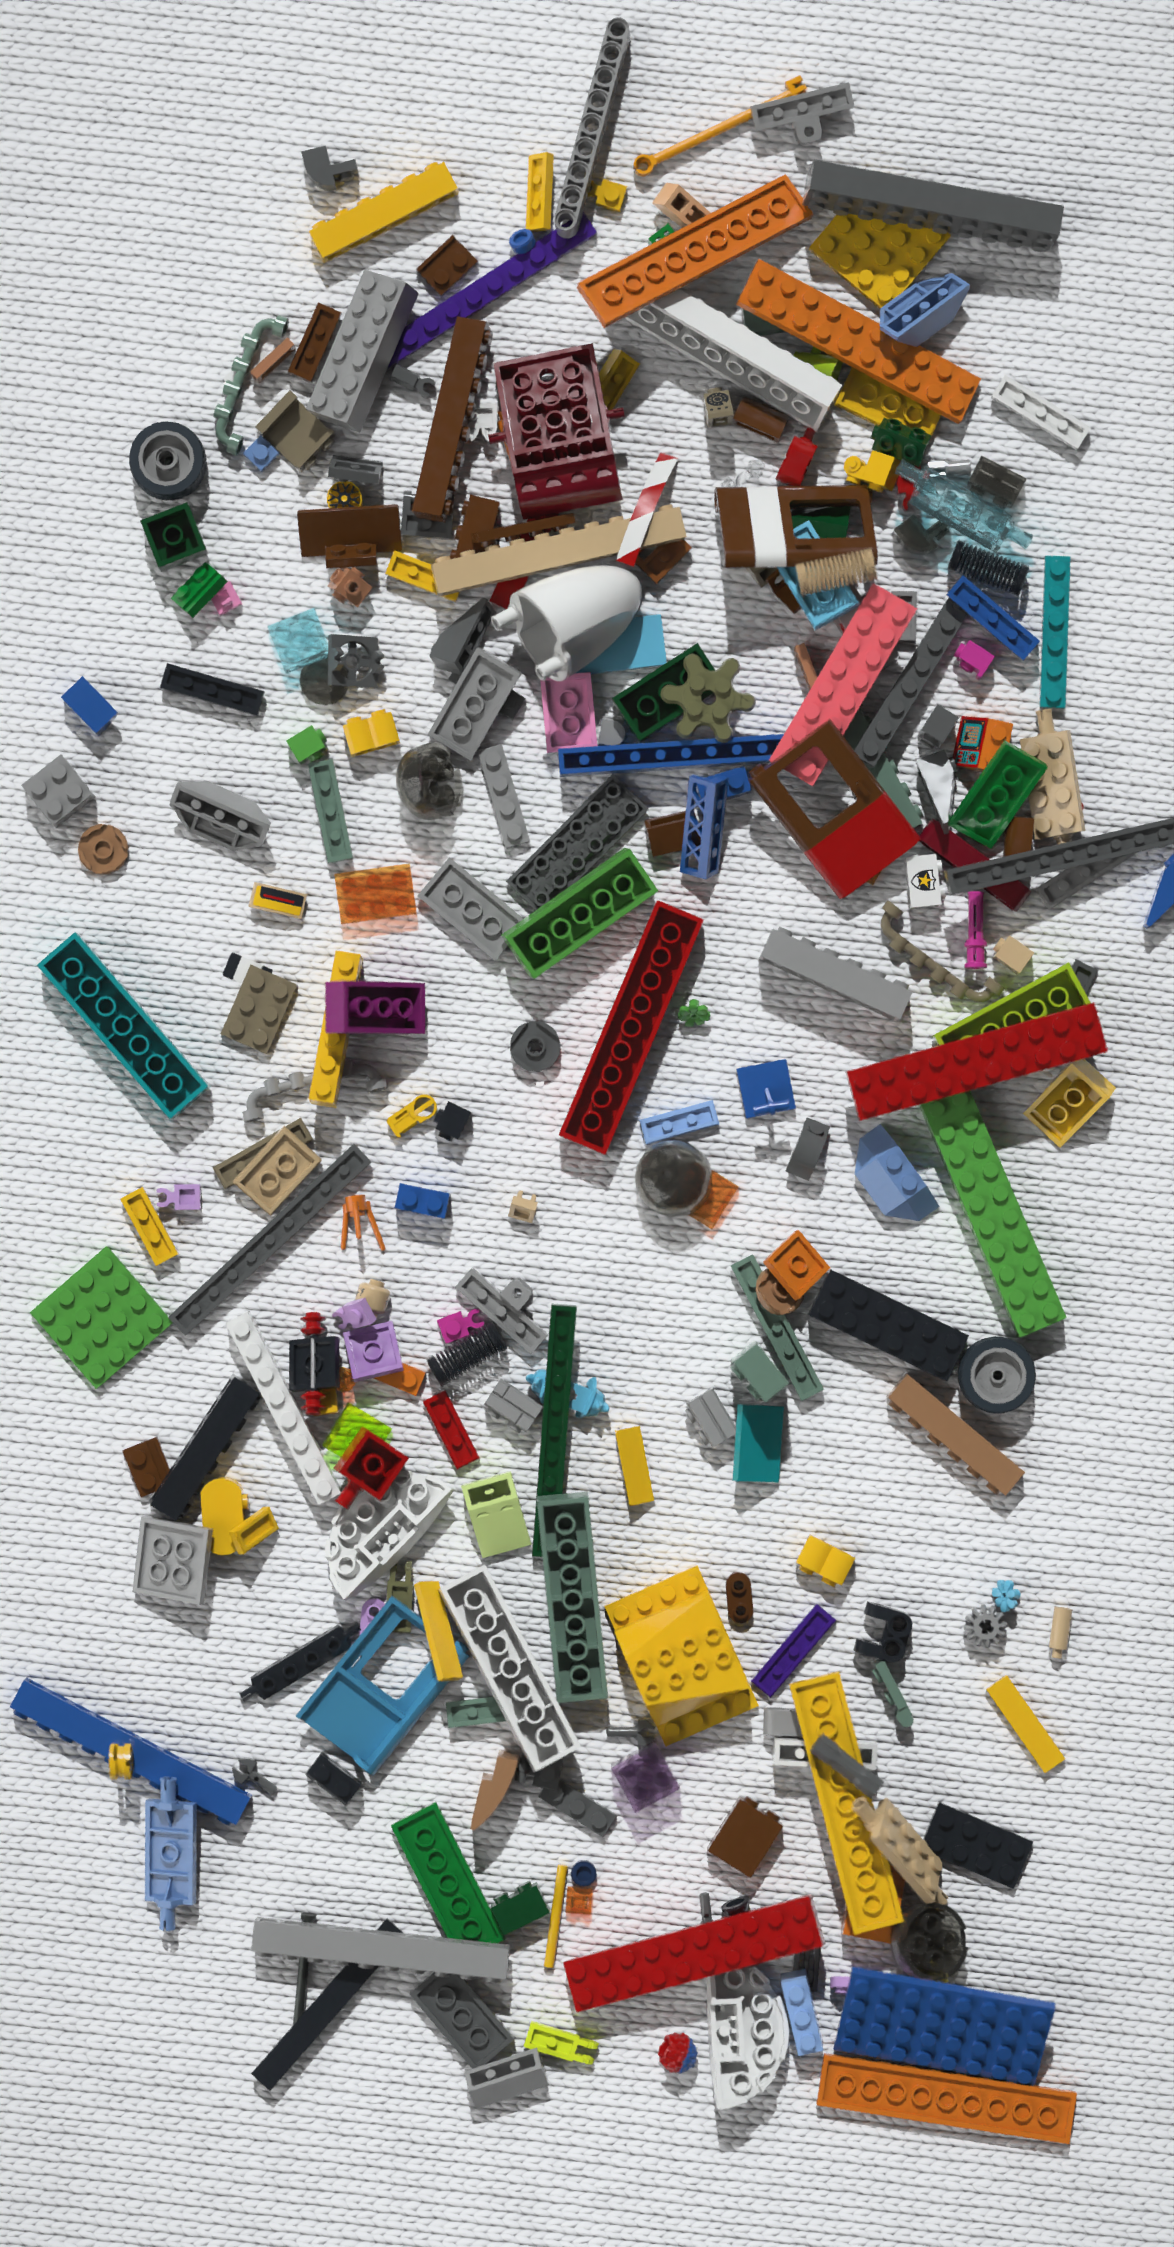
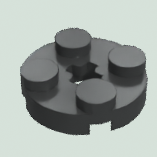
(531, 1032)

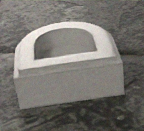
(611, 733)

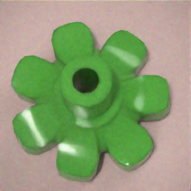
(694, 1013)

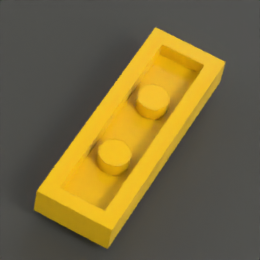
(539, 192)
(414, 573)
(149, 1226)

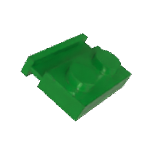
(199, 589)

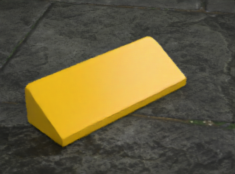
(616, 375)
(634, 1465)

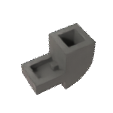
(324, 174)
(807, 1149)

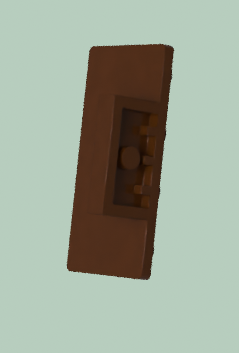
(349, 534)

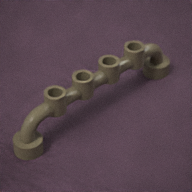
(938, 972)

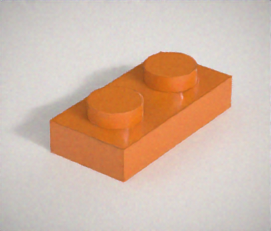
(406, 1380)

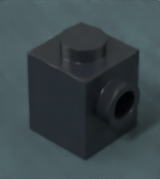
(451, 1121)

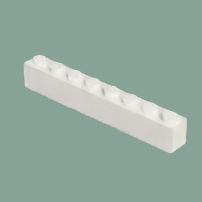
(284, 1407)

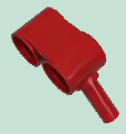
(797, 459)

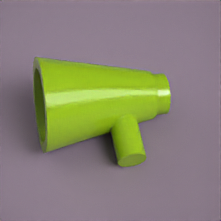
(824, 363)

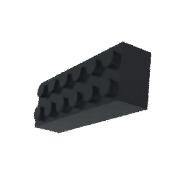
(888, 1325)

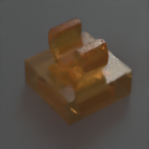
(579, 1900)

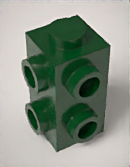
(900, 441)

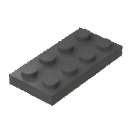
(462, 2018)

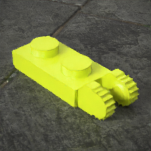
(558, 2043)

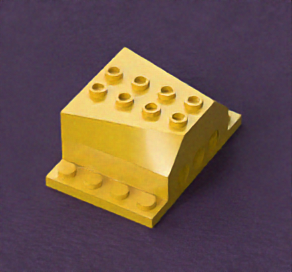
(681, 1656)

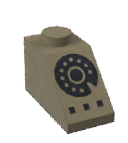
(718, 407)

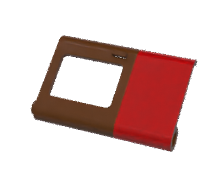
(856, 840)

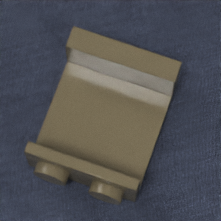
(295, 432)

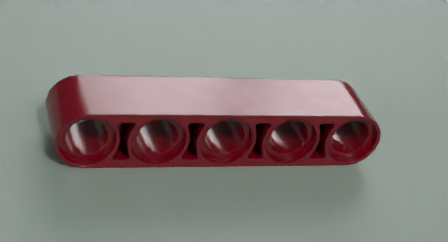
(960, 853)

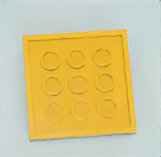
(876, 256)

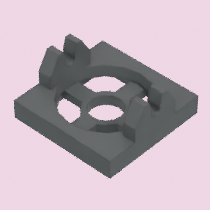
(336, 662)

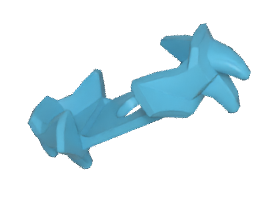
(588, 1400)

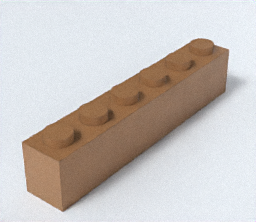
(955, 1434)

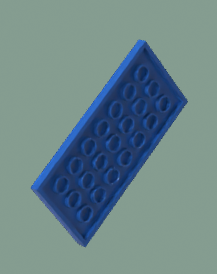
(943, 2026)

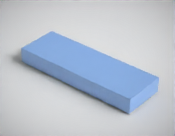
(679, 1122)

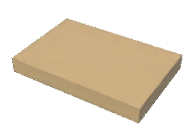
(277, 1170)

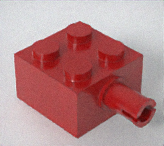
(369, 1466)

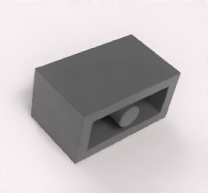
(937, 727)

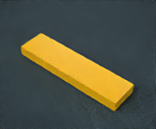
(438, 1631)
(1025, 1723)

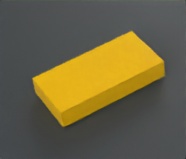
(253, 1530)

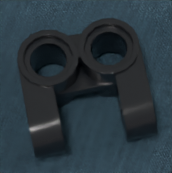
(889, 1634)

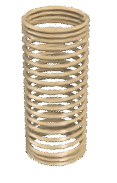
(832, 573)

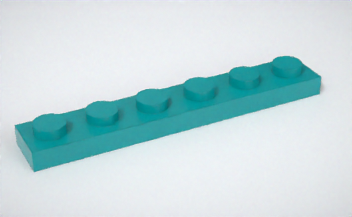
(1054, 632)

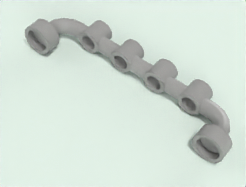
(298, 1081)

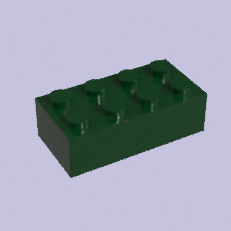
(642, 702)

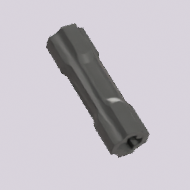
(847, 1766)

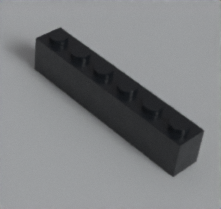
(204, 1447)

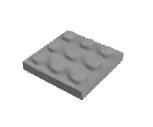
(172, 1560)

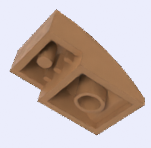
(494, 1787)

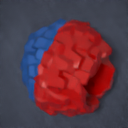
(677, 2053)

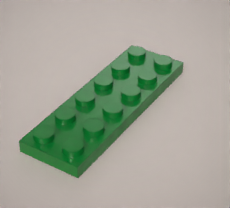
(446, 1876)

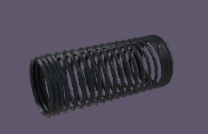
(959, 552)
(497, 1344)

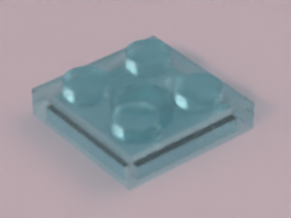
(299, 640)

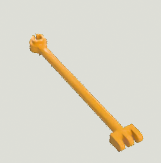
(652, 160)

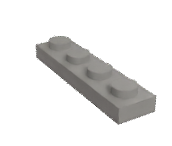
(503, 796)

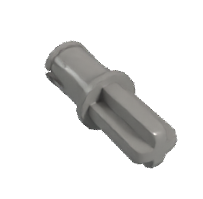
(951, 468)

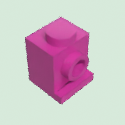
(973, 658)

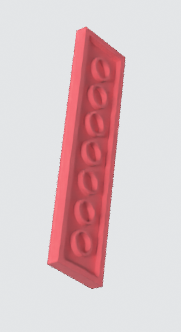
(847, 676)

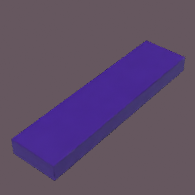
(793, 1650)

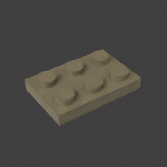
(258, 1009)

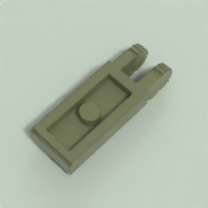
(402, 1591)

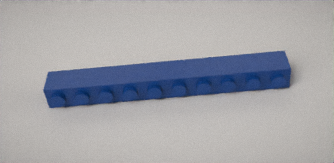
(666, 755)
(149, 1759)

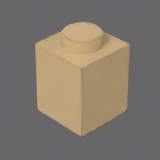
(1012, 954)

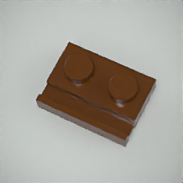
(447, 266)
(147, 1465)

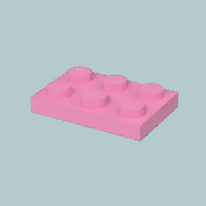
(569, 712)

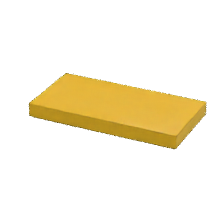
(876, 401)

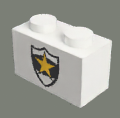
(923, 881)

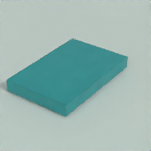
(758, 1443)

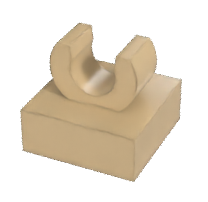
(523, 1208)

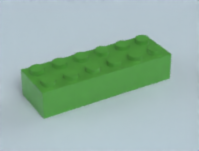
(579, 913)

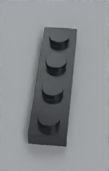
(212, 689)

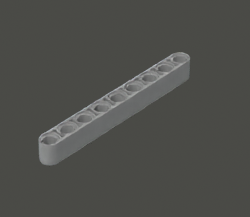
(590, 116)

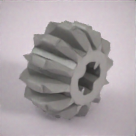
(977, 1630)

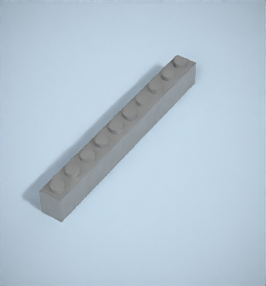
(380, 1948)

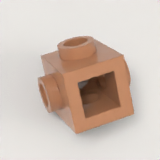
(349, 586)

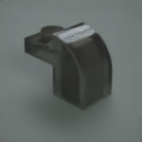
(917, 539)

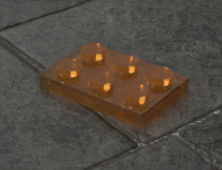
(375, 894)

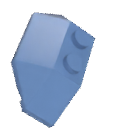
(923, 309)
(892, 1178)

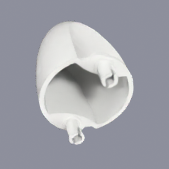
(572, 617)

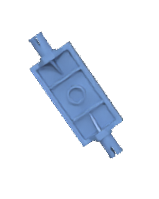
(170, 1852)

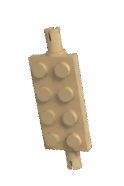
(1056, 797)
(903, 1848)

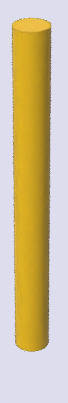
(555, 1916)

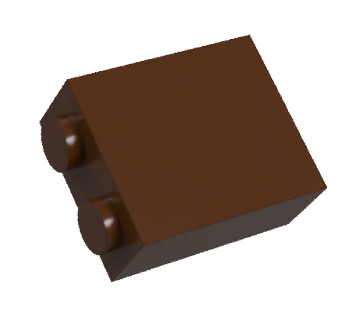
(745, 1835)

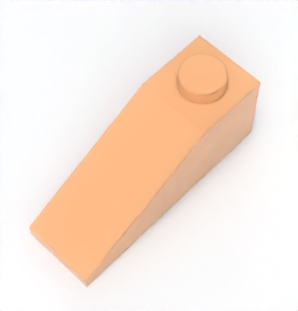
(679, 205)

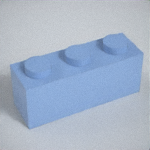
(802, 2012)

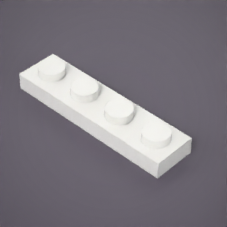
(1040, 412)

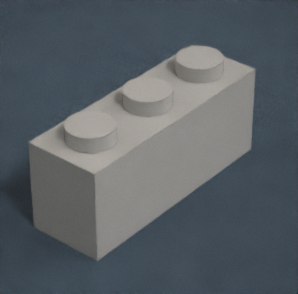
(506, 2078)

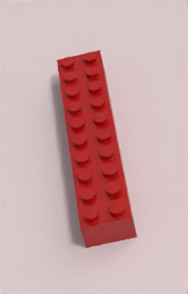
(631, 1027)
(976, 1061)
(694, 1953)

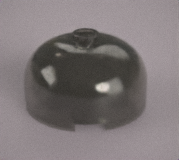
(418, 782)
(689, 1179)
(929, 1941)

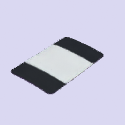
(238, 966)

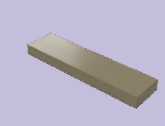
(230, 1168)

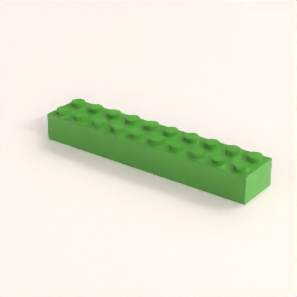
(993, 1212)

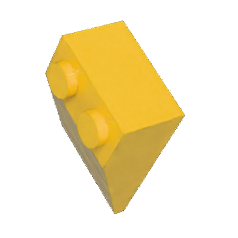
(1069, 1101)

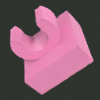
(226, 599)

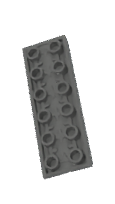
(578, 843)

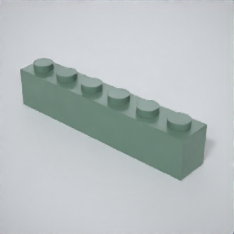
(885, 772)

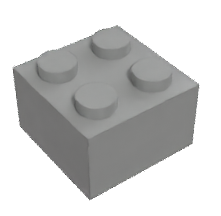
(58, 791)

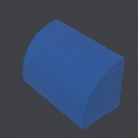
(90, 706)

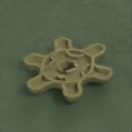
(714, 715)

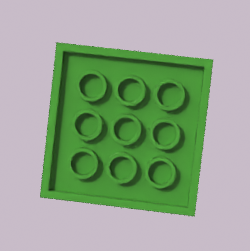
(101, 1317)

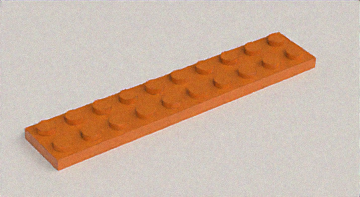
(694, 251)
(857, 341)
(946, 2098)

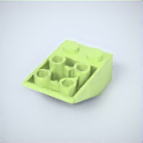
(496, 1514)

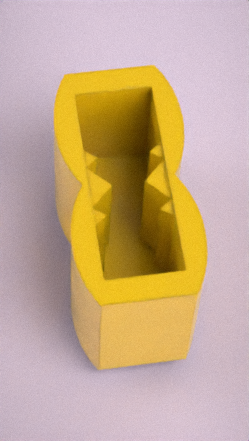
(371, 733)
(825, 1560)

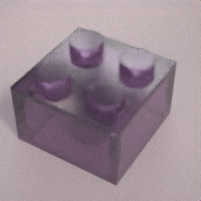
(645, 1776)

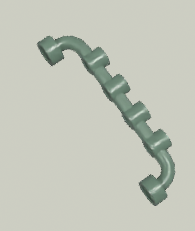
(233, 388)

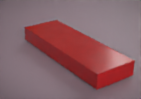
(451, 1429)

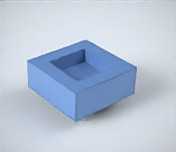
(261, 453)

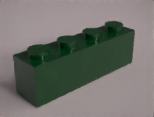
(827, 521)

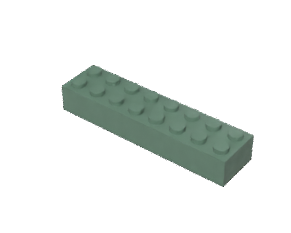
(572, 1597)

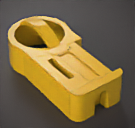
(408, 1117)

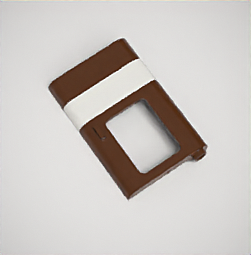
(760, 527)

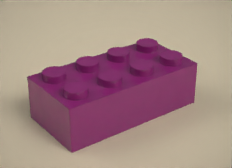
(374, 1007)

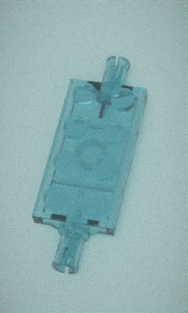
(961, 508)

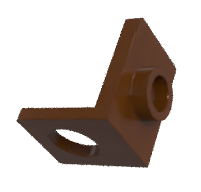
(783, 592)

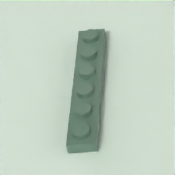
(779, 1333)

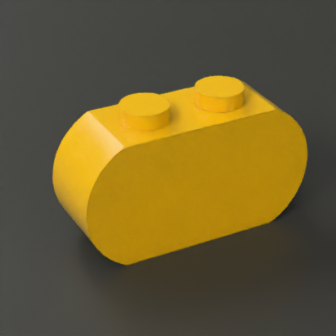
(223, 1509)

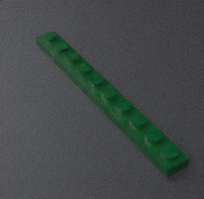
(555, 1408)

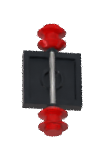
(314, 1363)

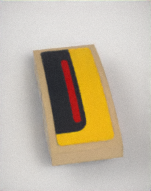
(277, 900)

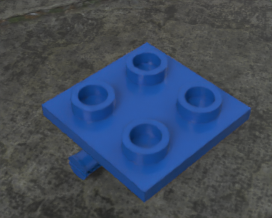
(766, 1088)

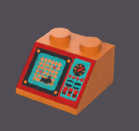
(979, 741)

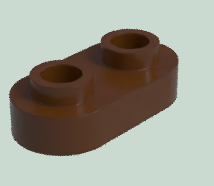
(739, 1597)

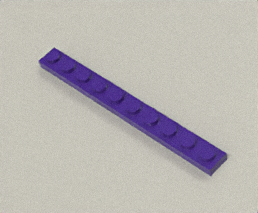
(489, 289)

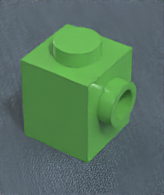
(308, 745)

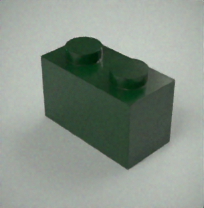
(519, 1907)

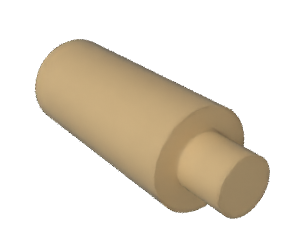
(1060, 1630)

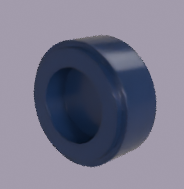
(583, 1873)

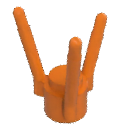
(356, 1207)

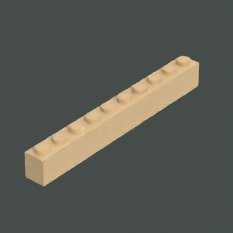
(550, 552)

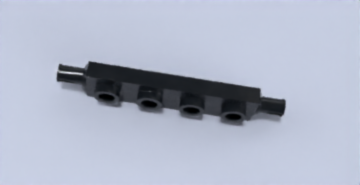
(300, 1662)

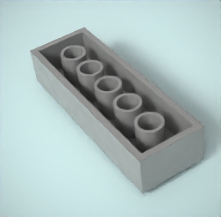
(362, 350)
(836, 975)

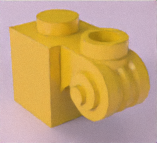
(878, 471)

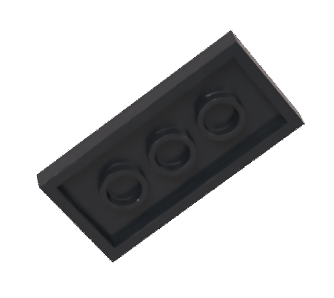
(977, 1844)

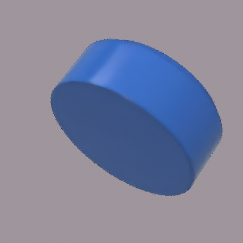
(522, 241)

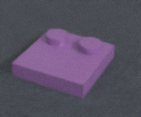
(373, 1351)

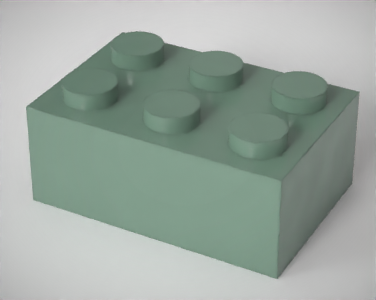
(760, 1372)

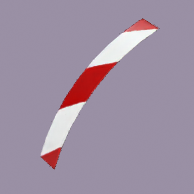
(645, 508)

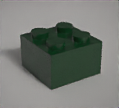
(174, 537)

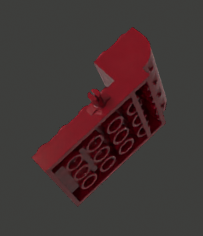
(557, 431)

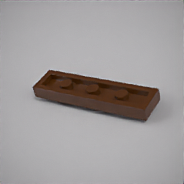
(513, 532)

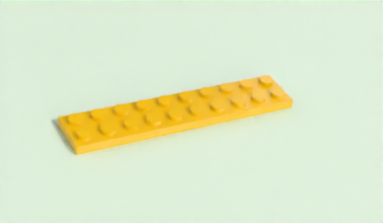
(859, 1862)

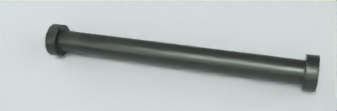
(302, 1976)

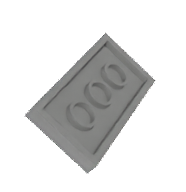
(474, 703)
(470, 907)

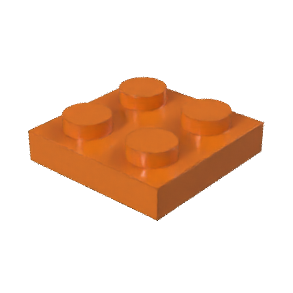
(796, 1265)

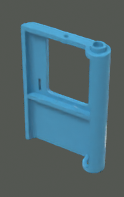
(359, 1713)

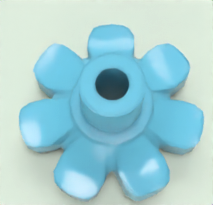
(1006, 1595)

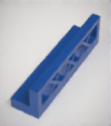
(992, 618)
(711, 829)

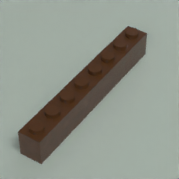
(451, 419)

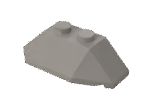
(219, 815)

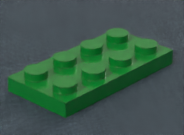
(998, 794)

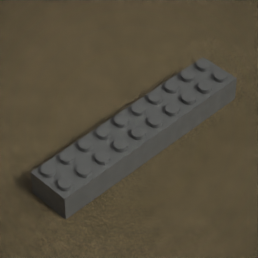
(932, 206)

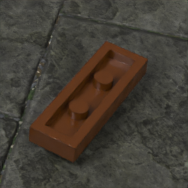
(314, 342)

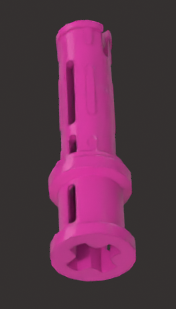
(975, 899)

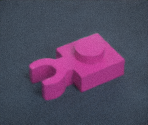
(456, 1327)

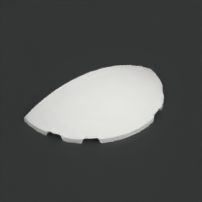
(381, 1532)
(744, 2034)

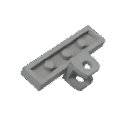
(803, 111)
(504, 1307)

